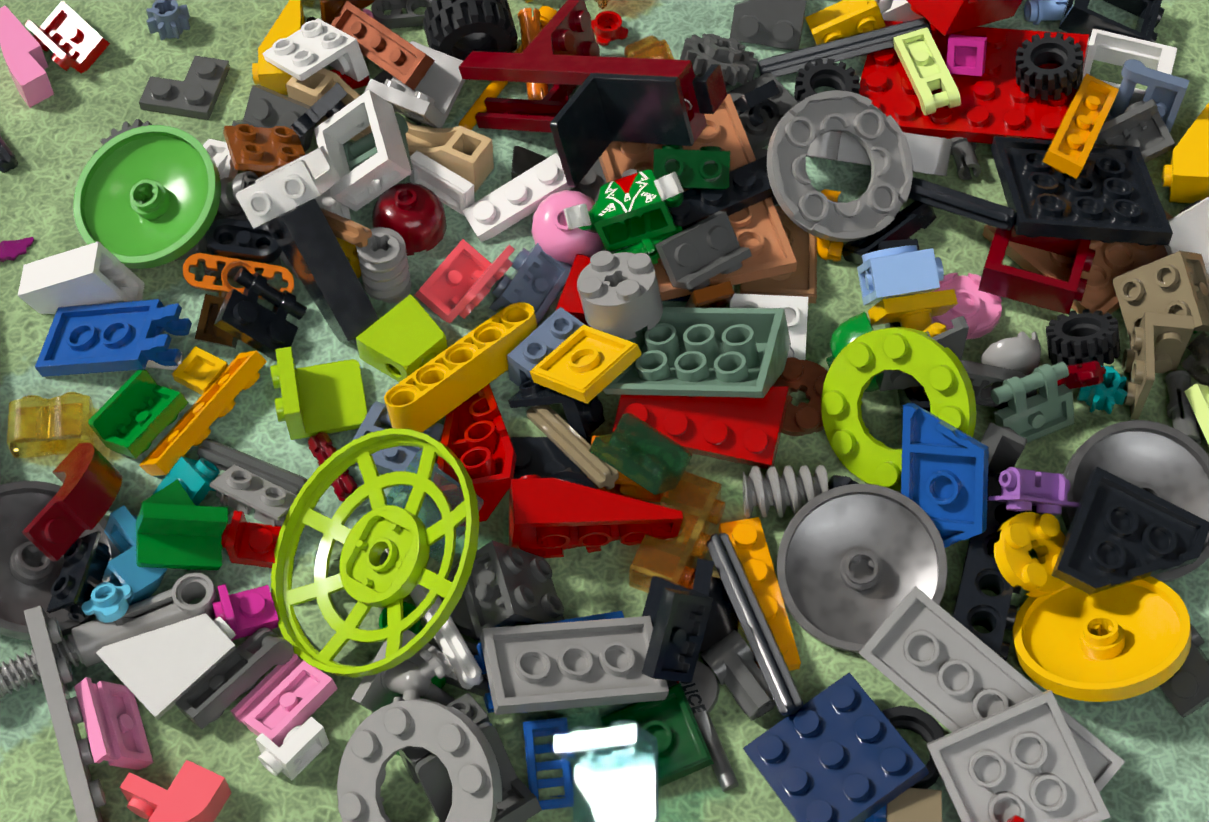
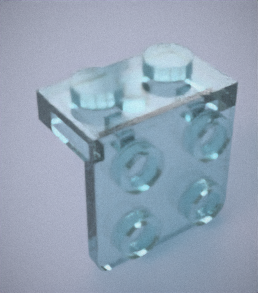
(612, 772)

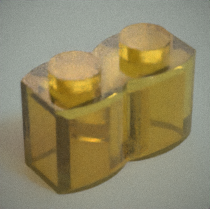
(49, 425)

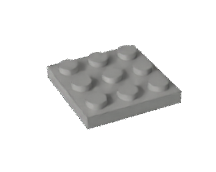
(1018, 766)

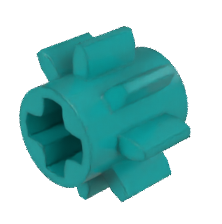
(1105, 394)

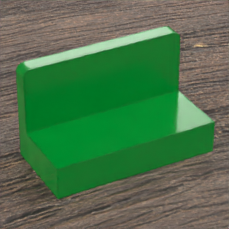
(180, 536)

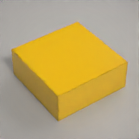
(199, 370)

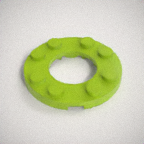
(850, 375)

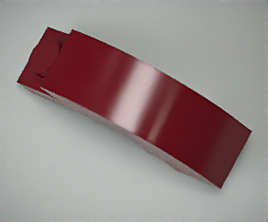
(79, 505)

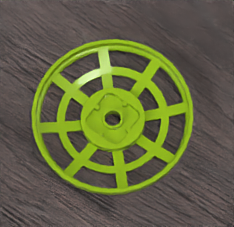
(363, 545)

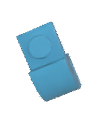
(123, 568)

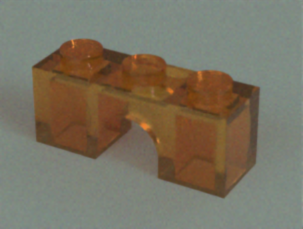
(673, 558)

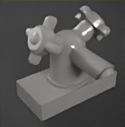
(407, 680)

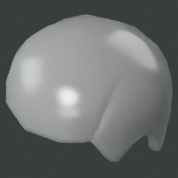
(1014, 353)

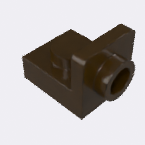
(206, 329)

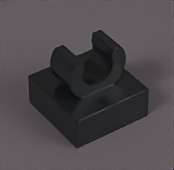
(756, 100)

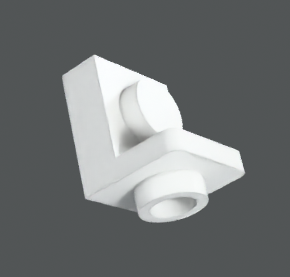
(298, 749)

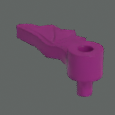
(13, 248)

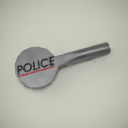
(702, 697)

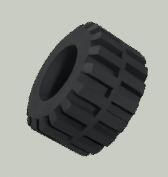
(470, 26)

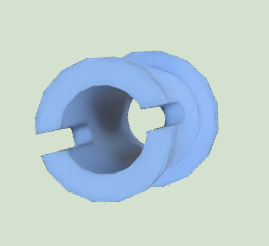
(1043, 10)

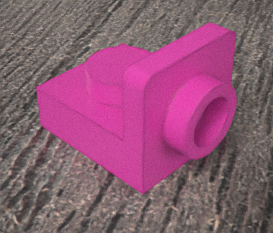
(246, 610)

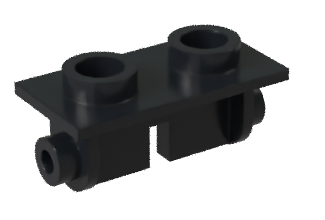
(83, 562)

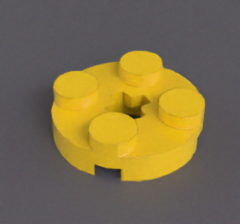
(1012, 552)

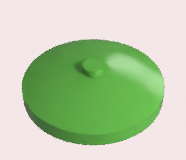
(147, 195)

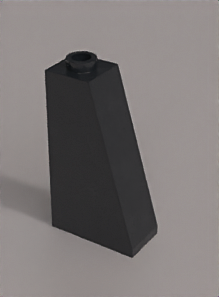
(324, 270)

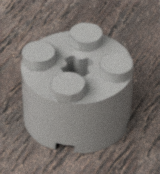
(620, 293)

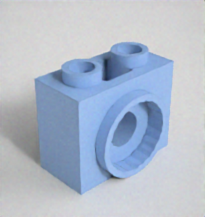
(899, 273)

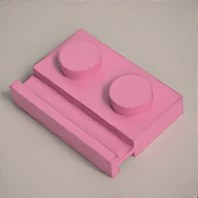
(284, 699)
(113, 724)

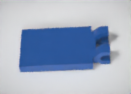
(111, 338)

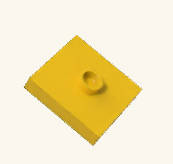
(585, 363)

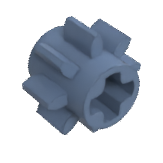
(168, 19)

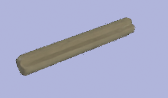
(572, 445)

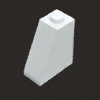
(77, 279)
(169, 660)

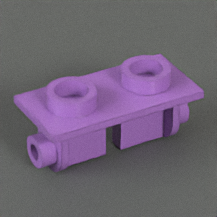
(1029, 488)

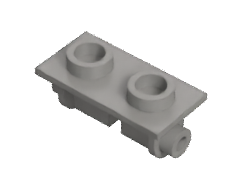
(247, 491)

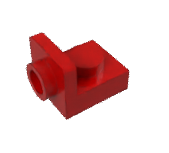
(250, 542)

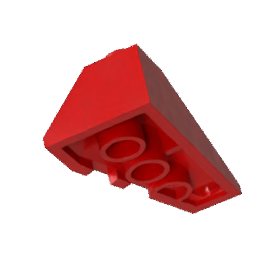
(483, 445)
(564, 515)

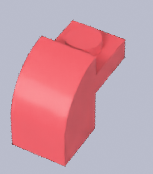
(192, 796)

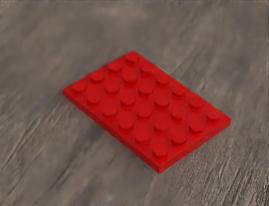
(989, 103)

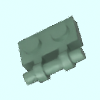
(1041, 413)

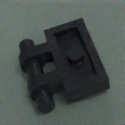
(254, 323)

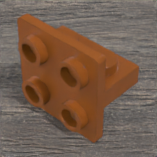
(262, 148)

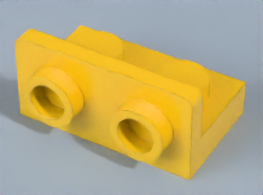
(845, 20)

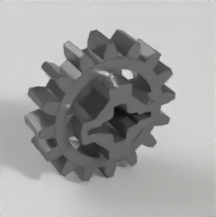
(711, 49)

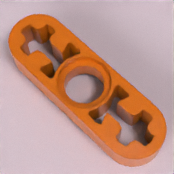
(211, 264)

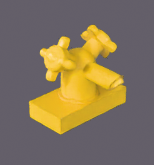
(915, 310)

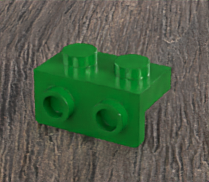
(136, 414)

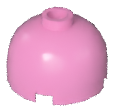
(552, 232)

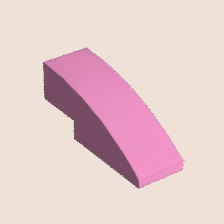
(24, 59)

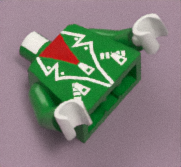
(630, 209)

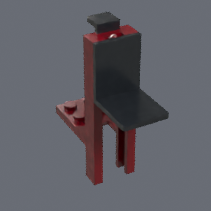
(616, 99)

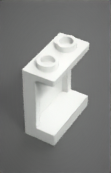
(288, 187)

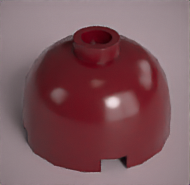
(412, 213)

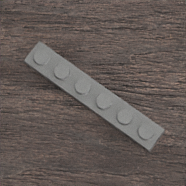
(65, 715)

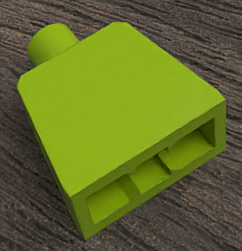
(401, 340)

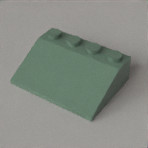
(708, 353)

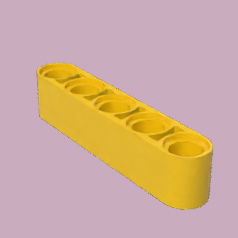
(459, 370)

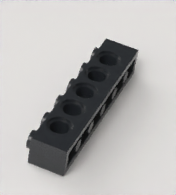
(982, 573)

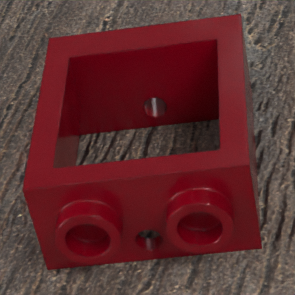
(1033, 287)

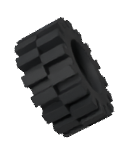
(825, 75)
(1049, 81)
(1083, 338)

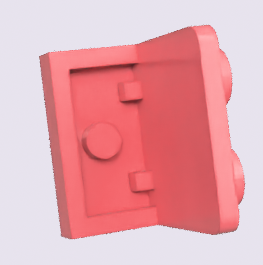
(462, 281)

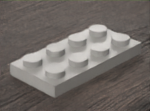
(569, 665)

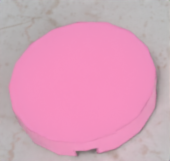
(979, 308)

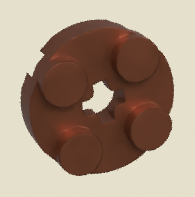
(808, 378)

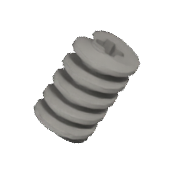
(385, 266)
(782, 490)

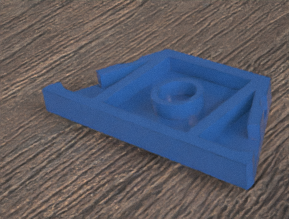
(944, 474)

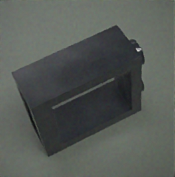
(1081, 20)

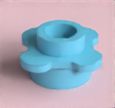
(108, 602)

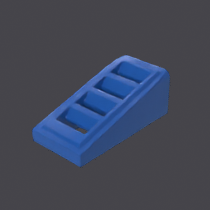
(540, 729)

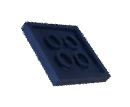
(836, 757)

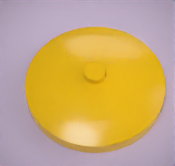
(1104, 641)

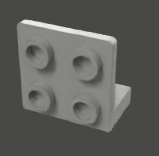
(432, 97)

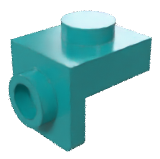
(193, 476)

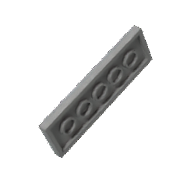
(961, 676)

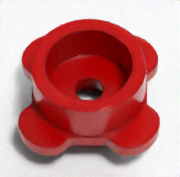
(610, 20)

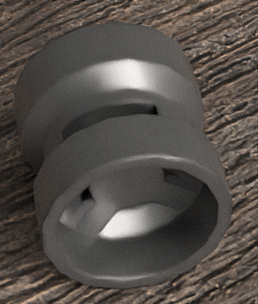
(229, 203)

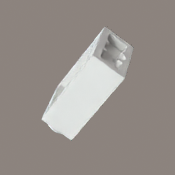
(1118, 48)
(386, 166)

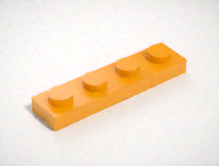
(1080, 126)
(212, 404)
(755, 558)

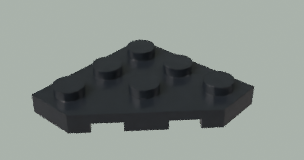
(1125, 536)

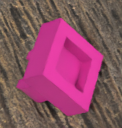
(966, 55)

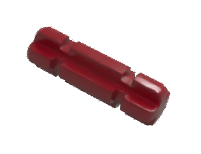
(1083, 375)
(322, 449)

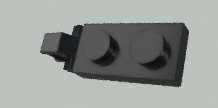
(902, 227)

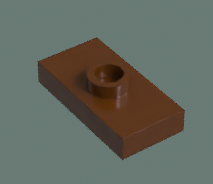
(711, 296)

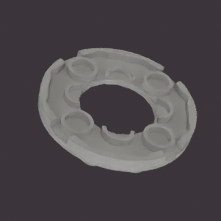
(876, 133)
(426, 725)

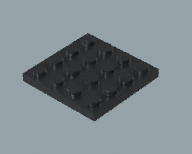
(1105, 203)

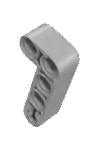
(928, 153)

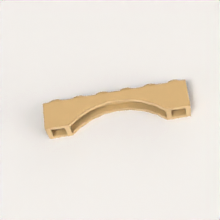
(454, 148)

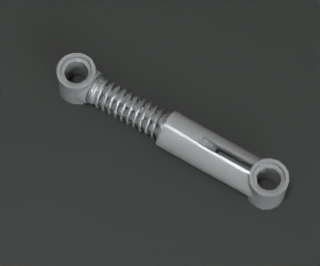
(140, 618)

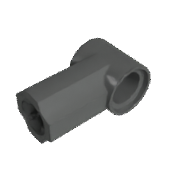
(737, 670)

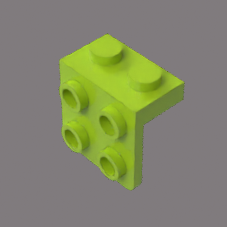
(318, 396)

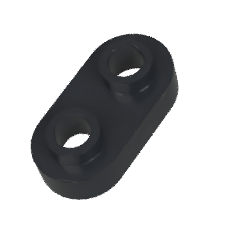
(244, 240)

